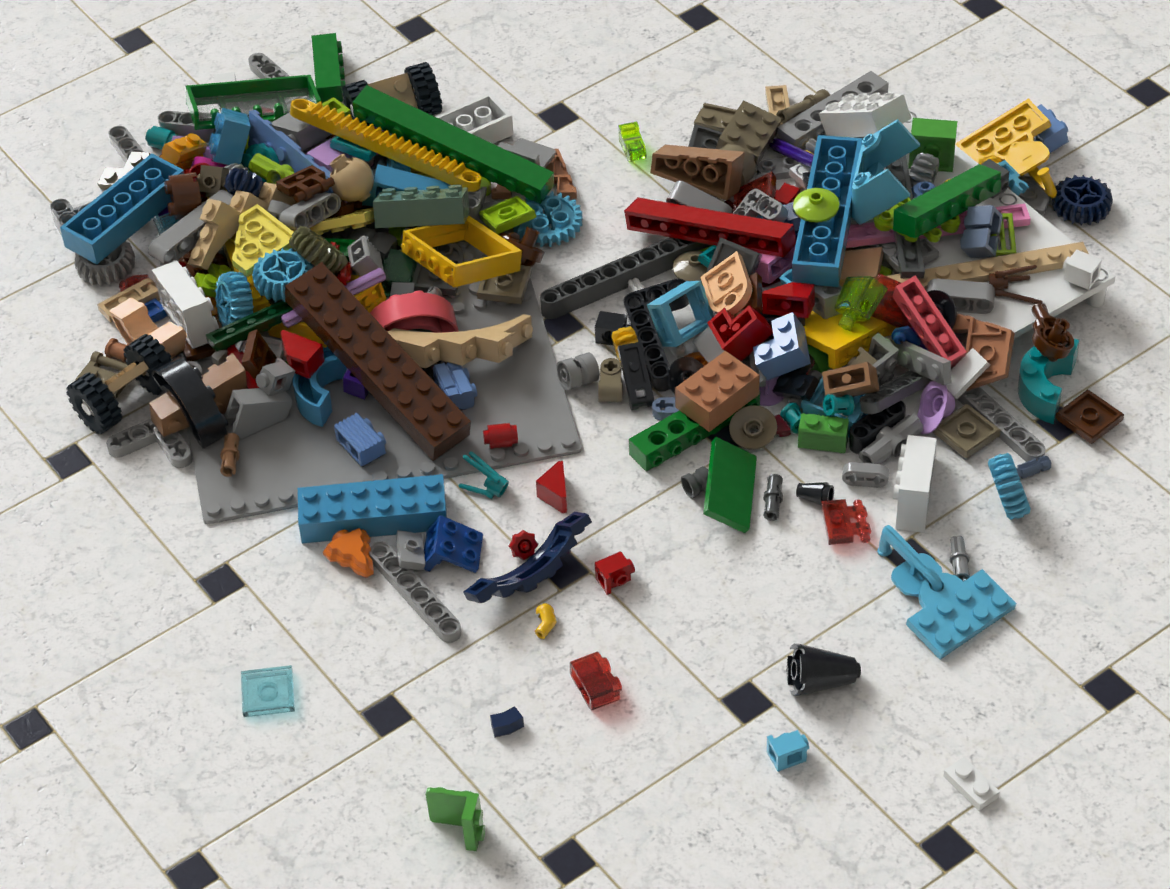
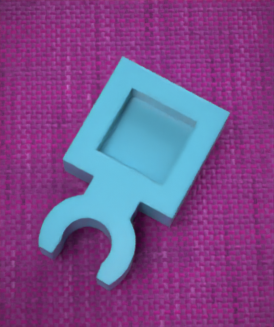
(1015, 184)

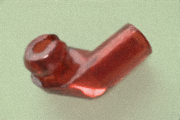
(126, 283)

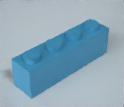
(390, 177)

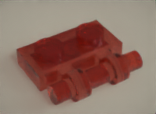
(838, 523)

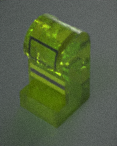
(632, 142)

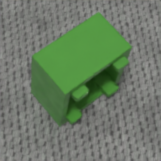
(935, 138)

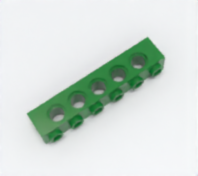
(671, 437)

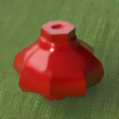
(523, 545)

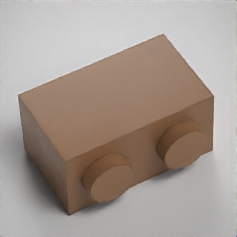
(851, 380)

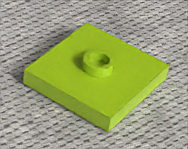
(507, 214)

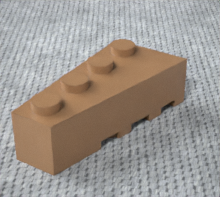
(707, 169)

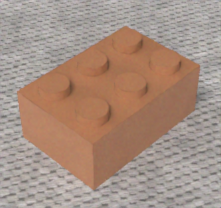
(717, 391)

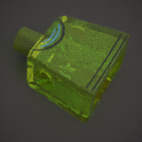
(858, 300)

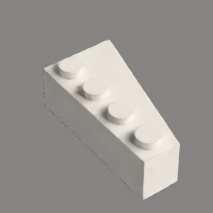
(914, 482)

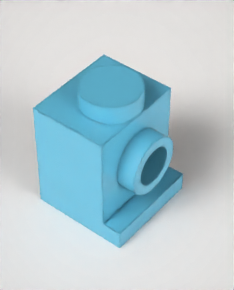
(787, 749)

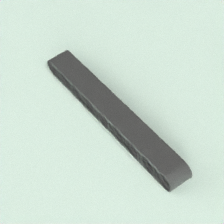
(613, 276)

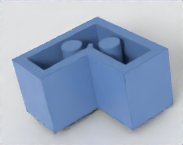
(784, 352)

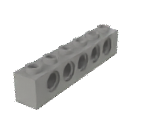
(808, 123)

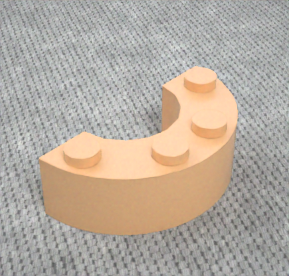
(133, 322)

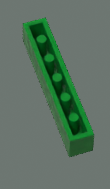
(946, 201)

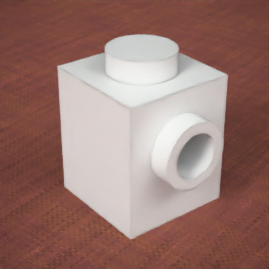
(1082, 269)

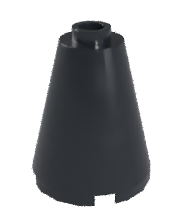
(819, 669)

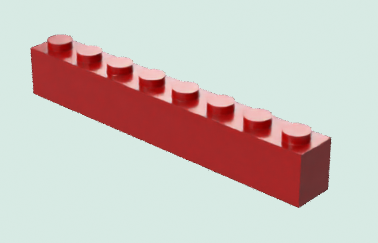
(708, 226)

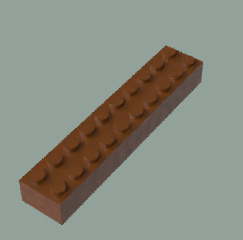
(377, 361)

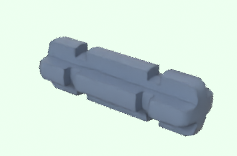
(1032, 467)

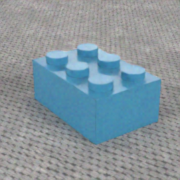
(230, 136)

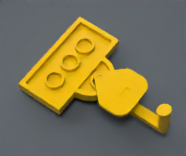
(1012, 140)

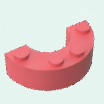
(416, 311)

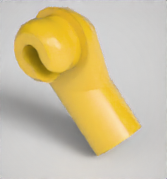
(548, 619)

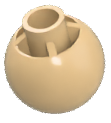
(352, 178)

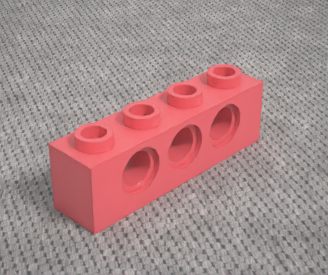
(928, 321)

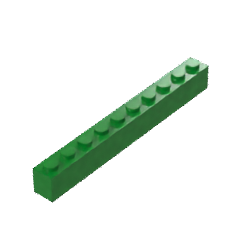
(476, 153)

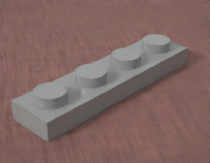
(923, 362)

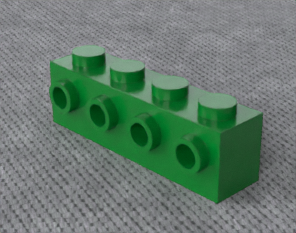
(328, 66)

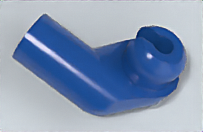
(905, 333)

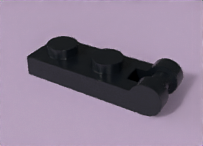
(635, 374)

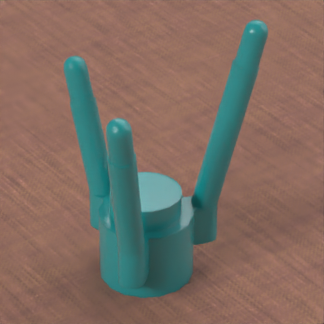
(494, 482)

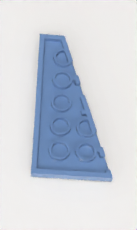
(285, 148)

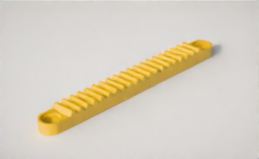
(385, 144)

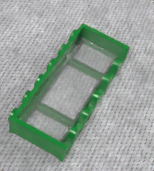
(268, 96)

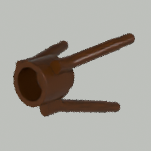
(1000, 282)

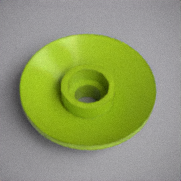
(816, 205)

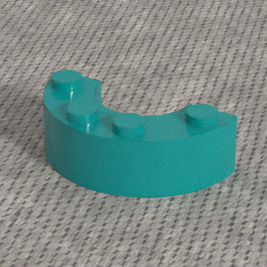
(1034, 389)

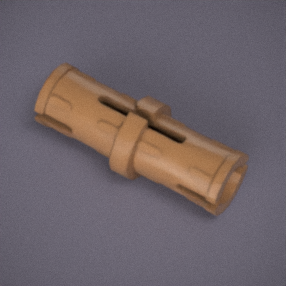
(230, 454)

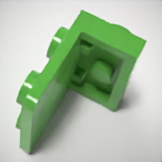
(457, 809)

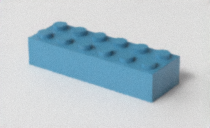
(120, 210)
(372, 506)

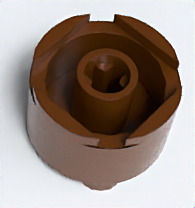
(183, 193)

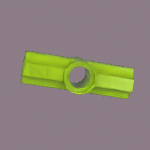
(269, 169)

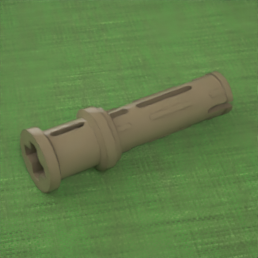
(809, 101)

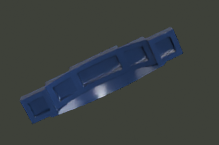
(538, 567)

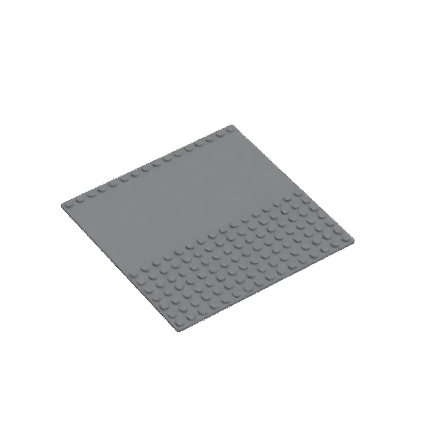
(301, 454)

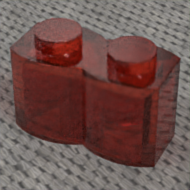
(595, 681)

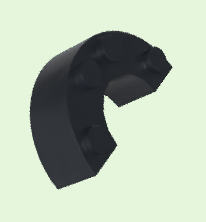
(194, 400)

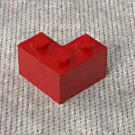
(740, 333)

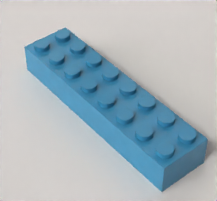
(823, 244)

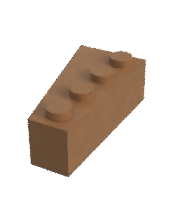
(222, 379)

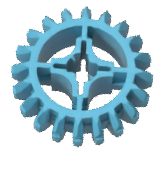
(278, 270)
(233, 297)
(1009, 486)

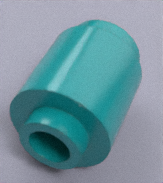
(158, 136)

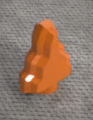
(351, 551)

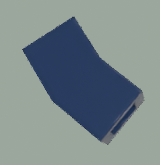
(506, 722)

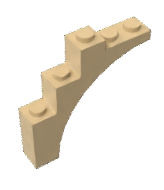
(223, 221)
(461, 347)

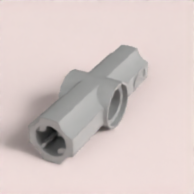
(890, 440)

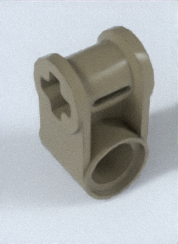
(610, 384)

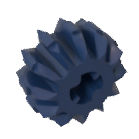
(243, 181)

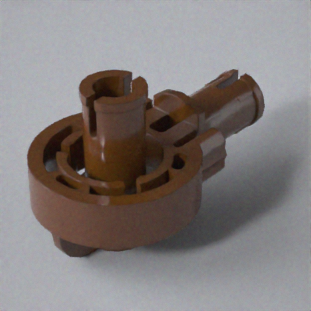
(530, 253)
(1050, 333)

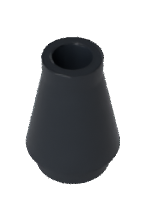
(815, 491)

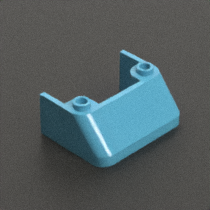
(873, 187)

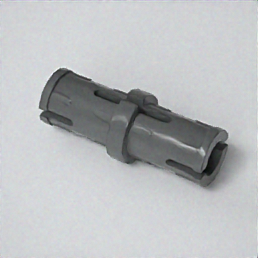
(773, 497)

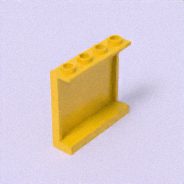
(840, 343)

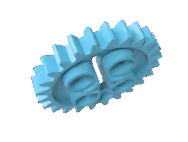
(560, 213)

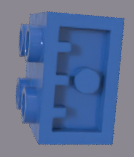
(452, 543)

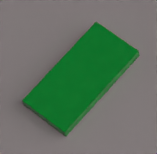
(730, 485)

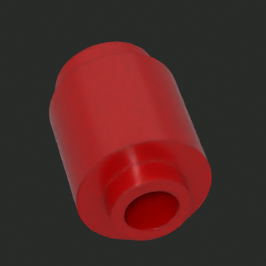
(500, 435)

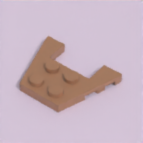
(561, 177)
(992, 343)

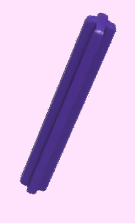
(792, 152)

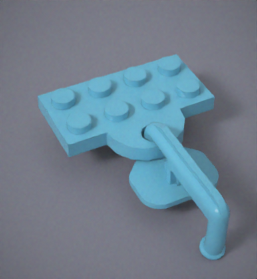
(951, 607)

